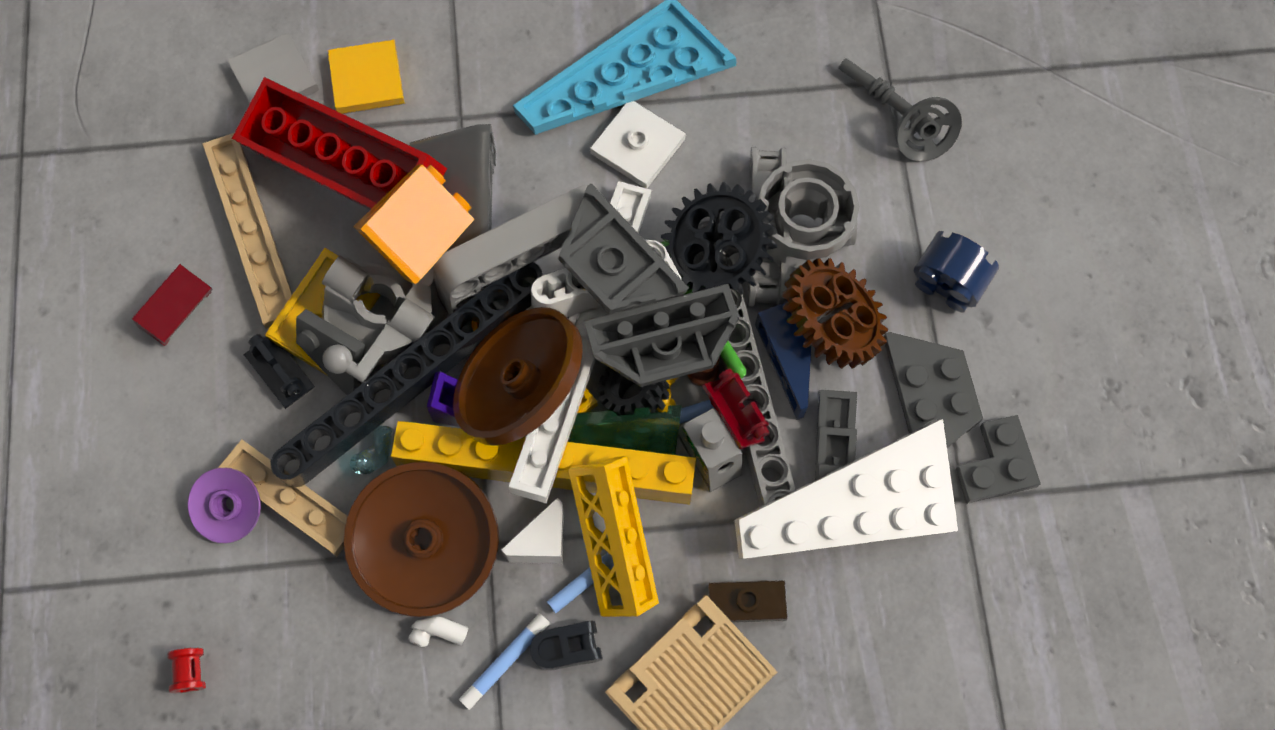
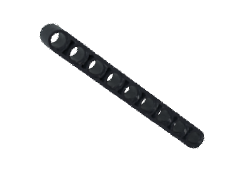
(391, 378)

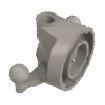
(381, 337)

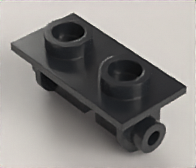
(278, 370)

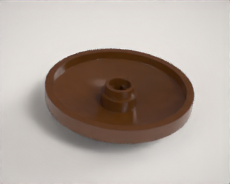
(518, 376)
(421, 539)

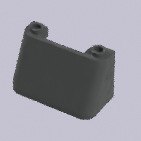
(470, 165)

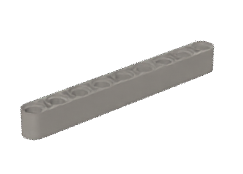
(758, 456)

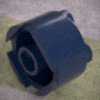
(955, 270)

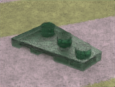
(634, 432)

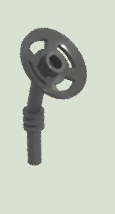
(918, 115)

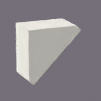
(539, 540)

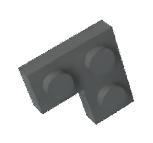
(1008, 465)

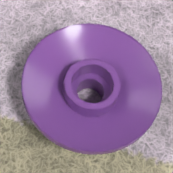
(209, 509)

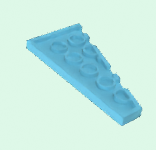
(641, 60)

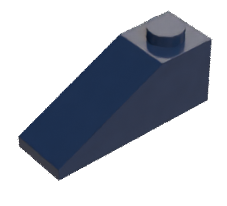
(787, 356)

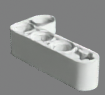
(561, 293)

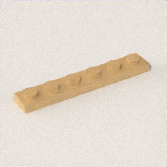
(249, 227)

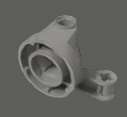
(793, 190)

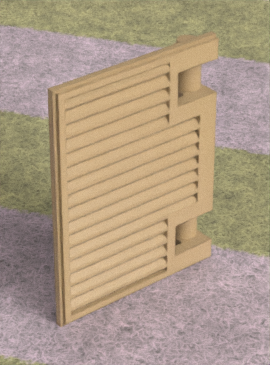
(691, 677)

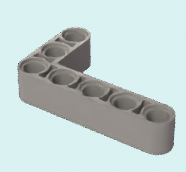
(504, 249)

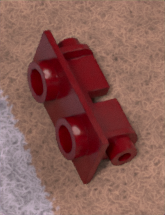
(743, 422)

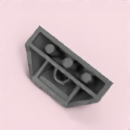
(665, 336)

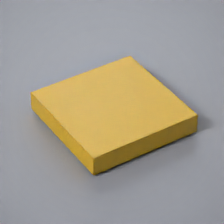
(365, 76)

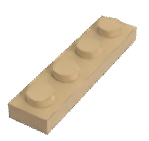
(296, 505)

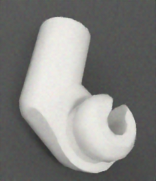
(438, 627)

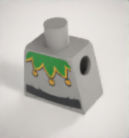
(712, 446)

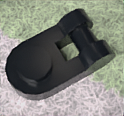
(552, 651)

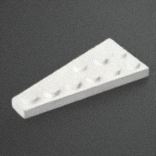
(876, 498)

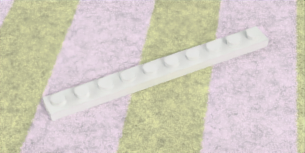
(546, 444)

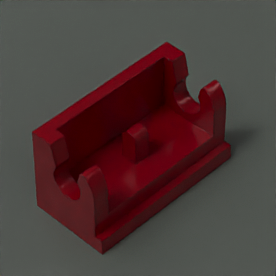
(171, 304)

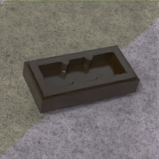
(750, 600)

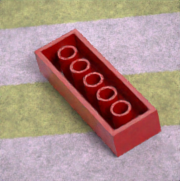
(326, 145)

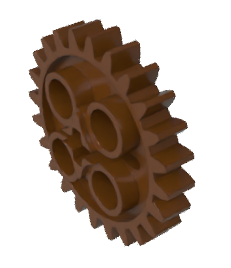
(848, 336)

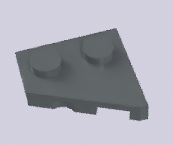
(316, 335)

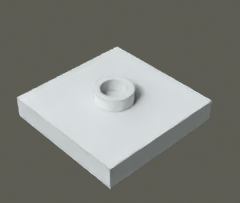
(638, 143)

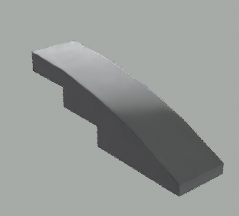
(835, 431)

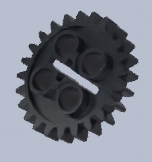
(749, 241)

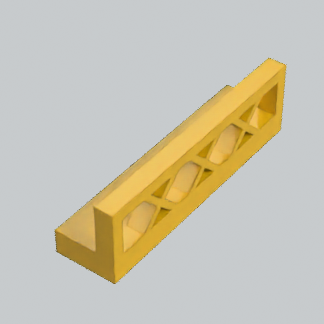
(621, 538)

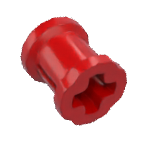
(186, 670)

